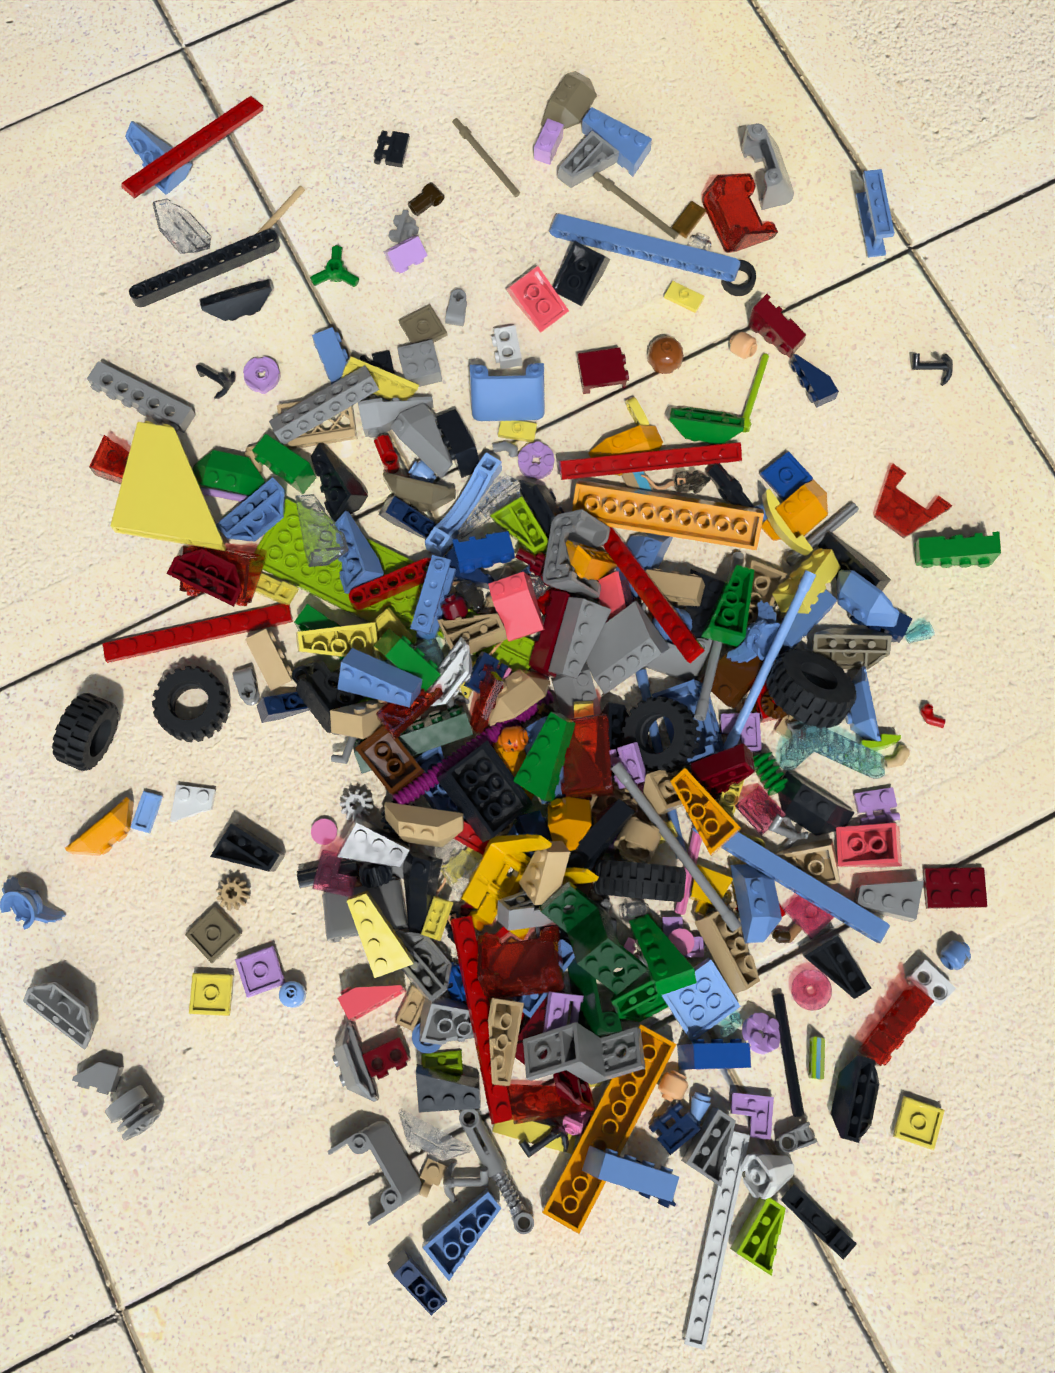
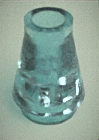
(921, 632)

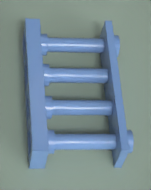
(875, 213)
(435, 588)

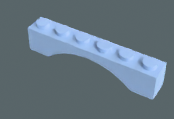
(447, 529)

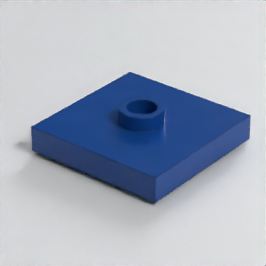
(786, 476)

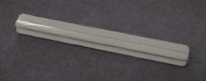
(831, 526)

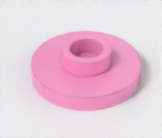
(324, 831)
(682, 940)

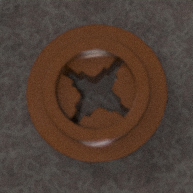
(768, 706)

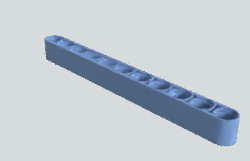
(645, 247)
(806, 887)

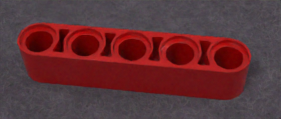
(383, 584)

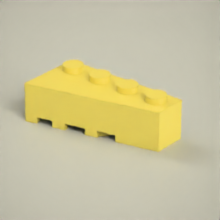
(821, 563)
(339, 640)
(381, 943)

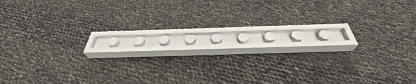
(716, 1244)

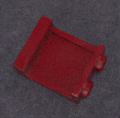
(602, 369)

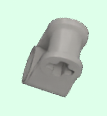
(457, 309)
(246, 683)
(799, 1136)

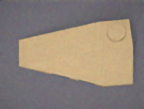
(504, 1028)

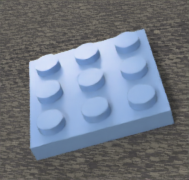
(702, 1003)

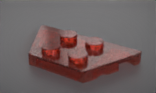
(398, 718)

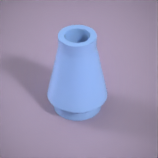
(699, 1105)

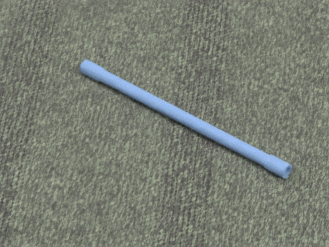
(803, 587)

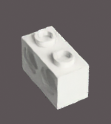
(510, 347)
(933, 979)

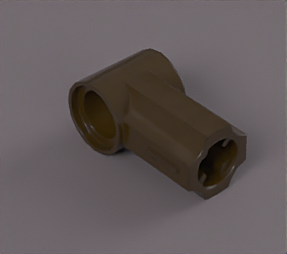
(429, 197)

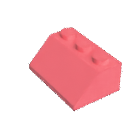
(611, 594)

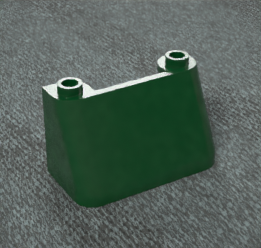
(590, 1009)

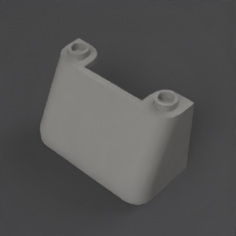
(762, 147)
(580, 528)
(339, 919)

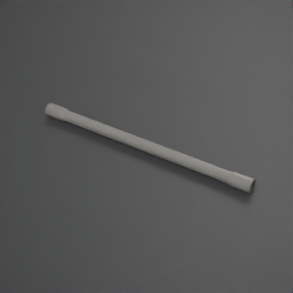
(703, 702)
(726, 914)

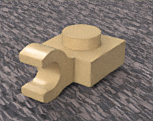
(432, 1174)

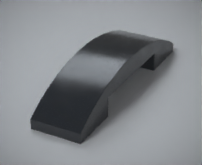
(818, 1222)

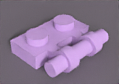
(632, 761)
(876, 800)

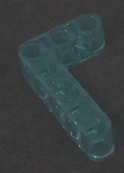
(833, 746)

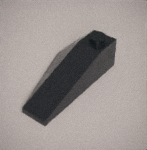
(340, 487)
(852, 560)
(420, 883)

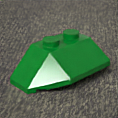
(706, 425)
(228, 473)
(638, 1000)

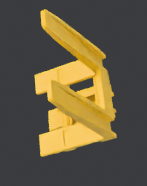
(490, 881)

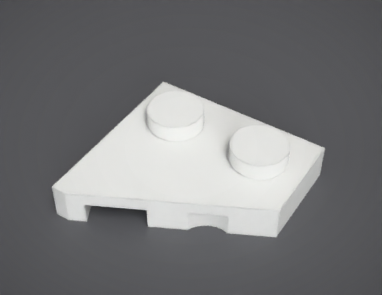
(191, 801)

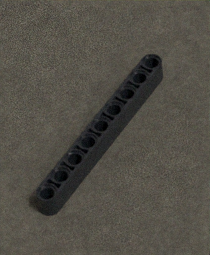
(200, 275)

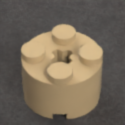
(637, 841)

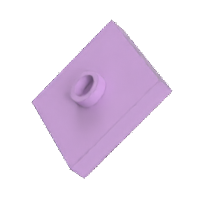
(260, 971)

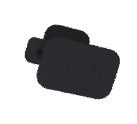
(321, 696)

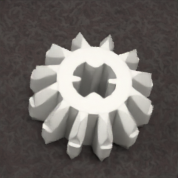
(351, 800)

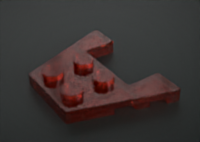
(900, 511)

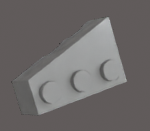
(589, 157)
(891, 899)
(520, 913)

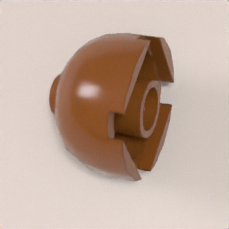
(665, 354)

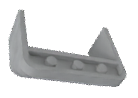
(675, 665)
(391, 1159)

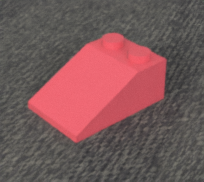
(537, 299)
(516, 605)
(869, 846)
(362, 1000)

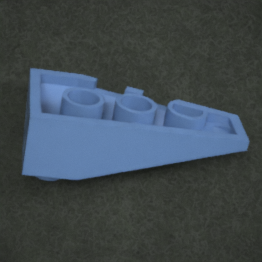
(149, 149)
(360, 562)

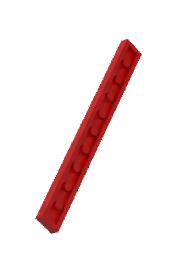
(191, 147)
(650, 461)
(653, 597)
(197, 632)
(479, 1009)

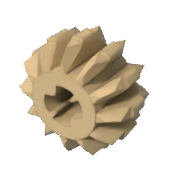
(227, 888)

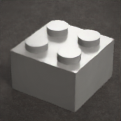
(420, 363)

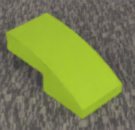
(886, 741)

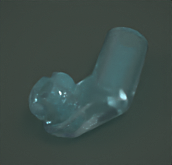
(730, 1028)

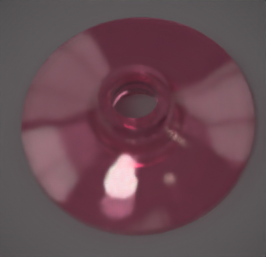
(821, 986)

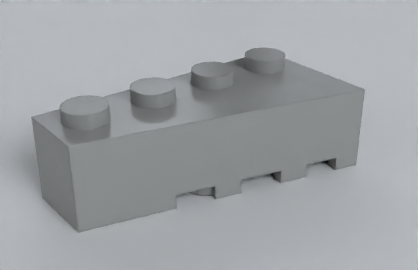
(577, 636)

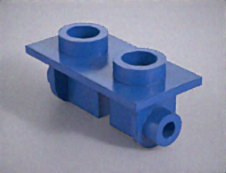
(457, 991)

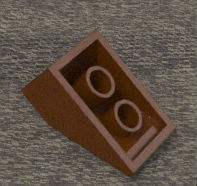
(734, 679)
(389, 760)

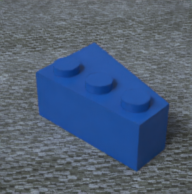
(483, 552)
(714, 1055)

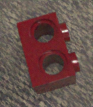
(384, 1052)

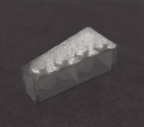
(456, 864)

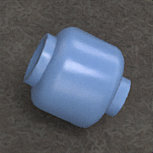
(955, 955)

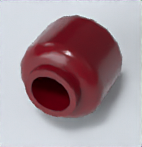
(454, 607)

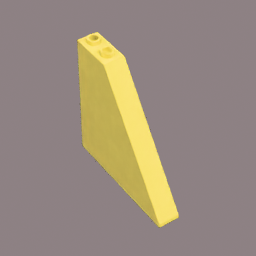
(162, 493)

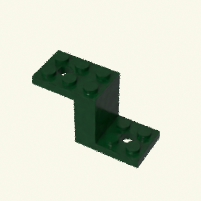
(593, 938)

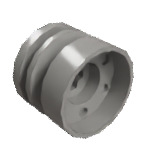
(132, 1112)

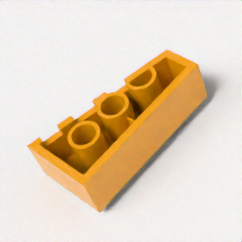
(706, 814)

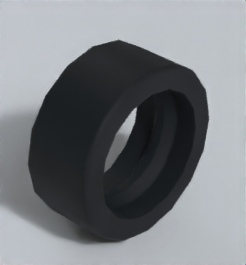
(736, 290)

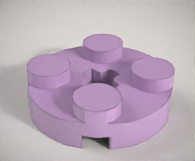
(261, 365)
(535, 470)
(770, 1030)

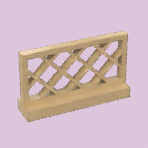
(324, 437)

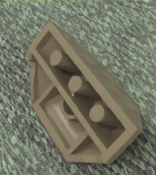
(570, 100)
(419, 493)
(852, 646)

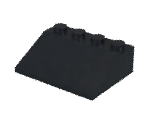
(485, 791)

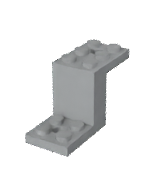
(583, 1053)

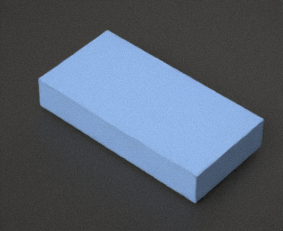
(146, 812)

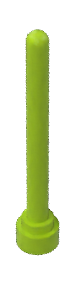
(754, 391)

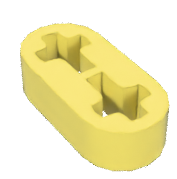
(636, 412)

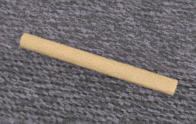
(286, 205)

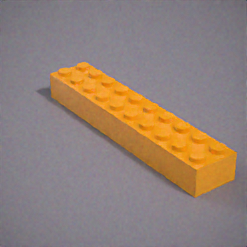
(670, 514)
(607, 1128)

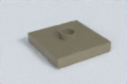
(423, 326)
(213, 935)

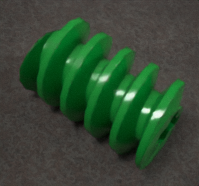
(769, 773)

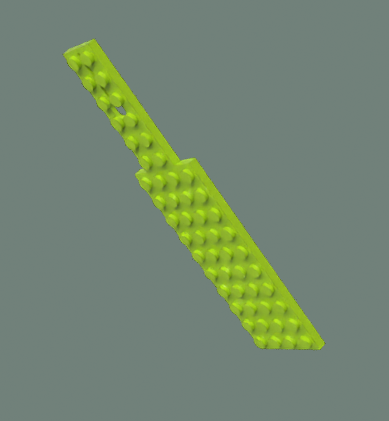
(288, 561)

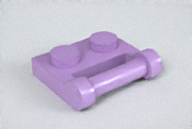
(558, 1009)

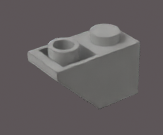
(101, 1076)

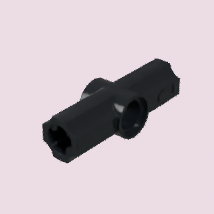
(728, 487)
(307, 876)

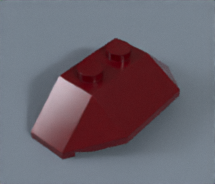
(208, 575)
(573, 1089)

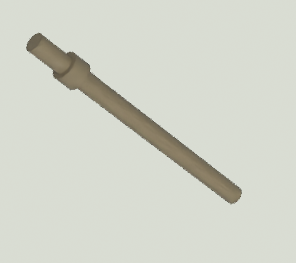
(465, 132)
(609, 185)

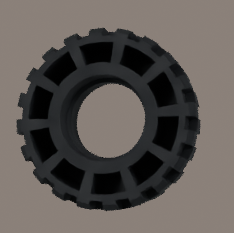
(811, 688)
(640, 880)

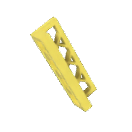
(389, 385)

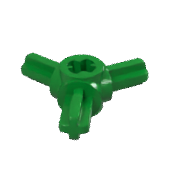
(335, 270)

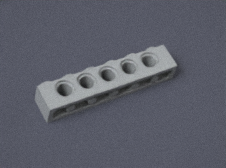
(102, 374)
(323, 405)

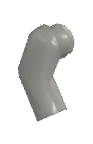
(506, 446)

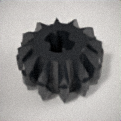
(375, 874)

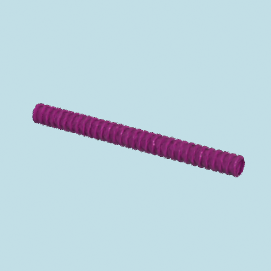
(428, 779)

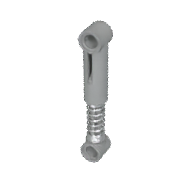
(491, 1159)

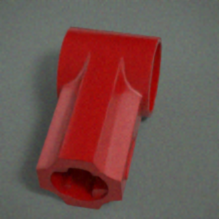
(387, 453)

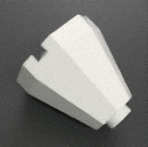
(766, 1173)

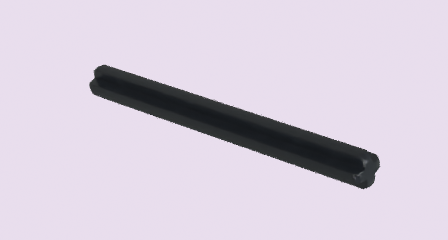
(788, 1055)

